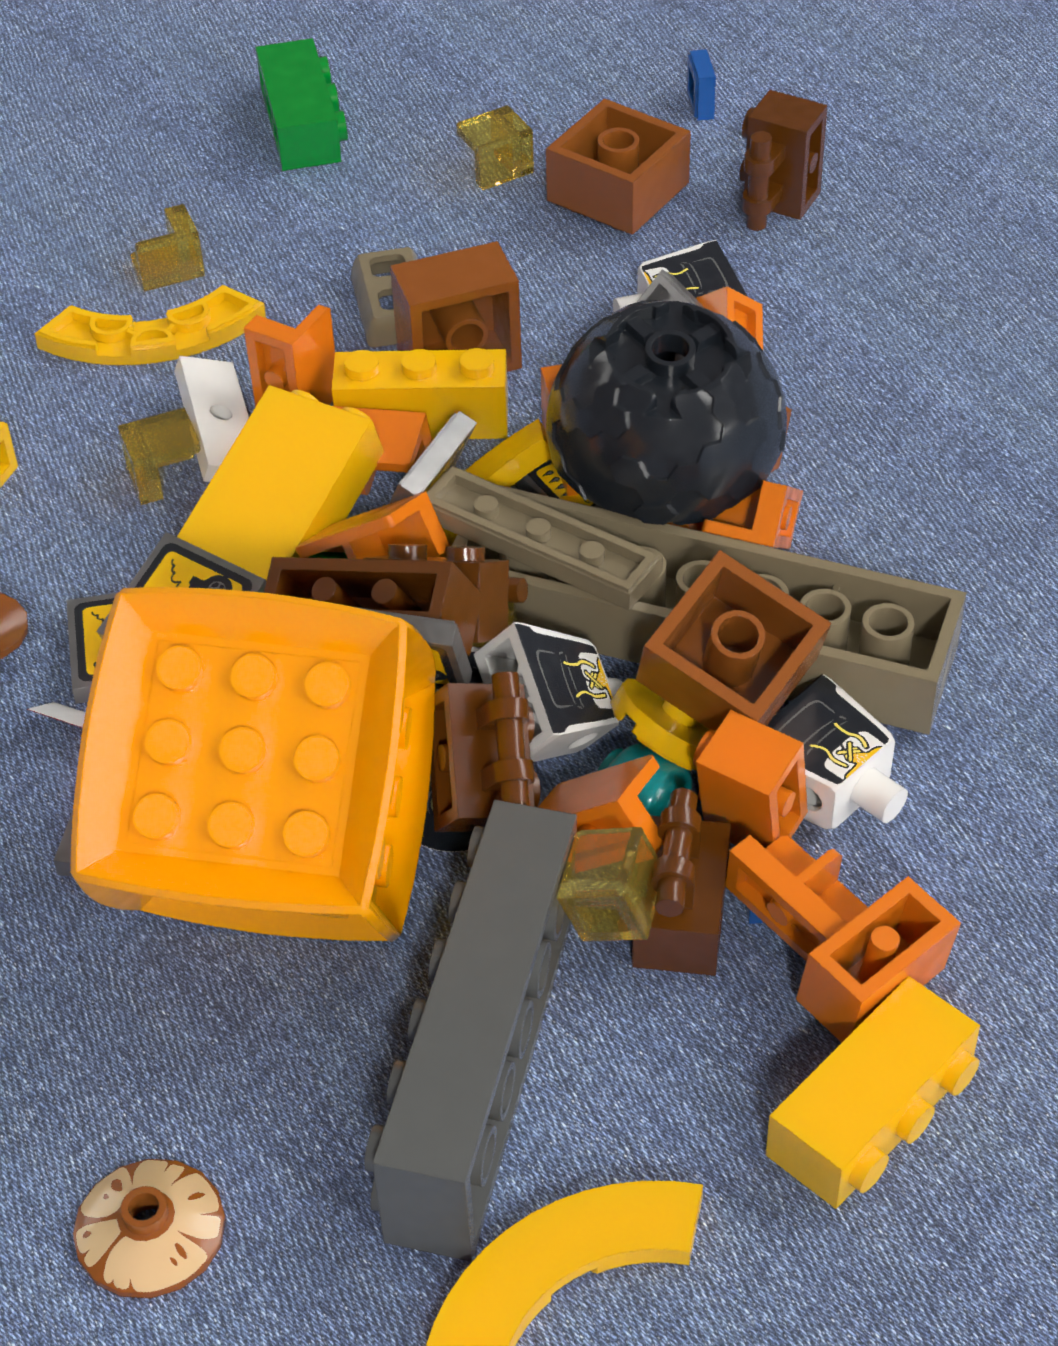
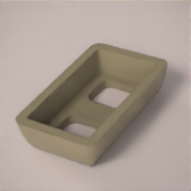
(368, 289)

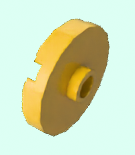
(658, 723)

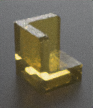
(500, 146)
(171, 256)
(155, 444)
(609, 884)

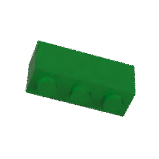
(301, 104)

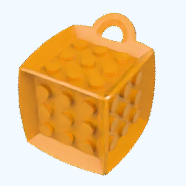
(255, 763)

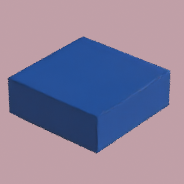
(701, 84)

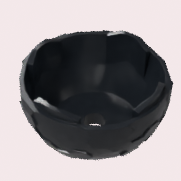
(663, 432)

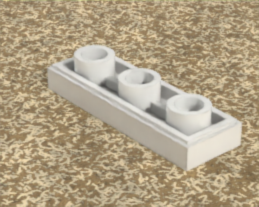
(214, 407)

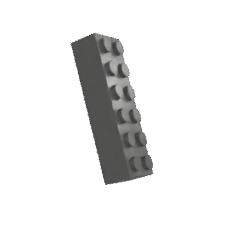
(473, 1035)

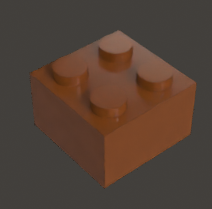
(618, 166)
(458, 302)
(731, 646)

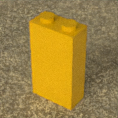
(284, 480)

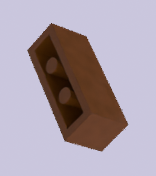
(393, 586)

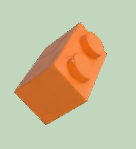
(751, 779)
(873, 954)

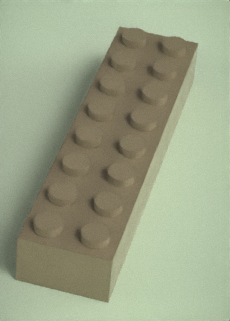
(886, 636)

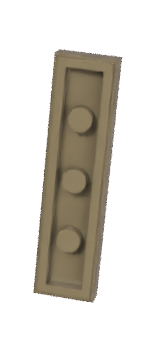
(544, 538)

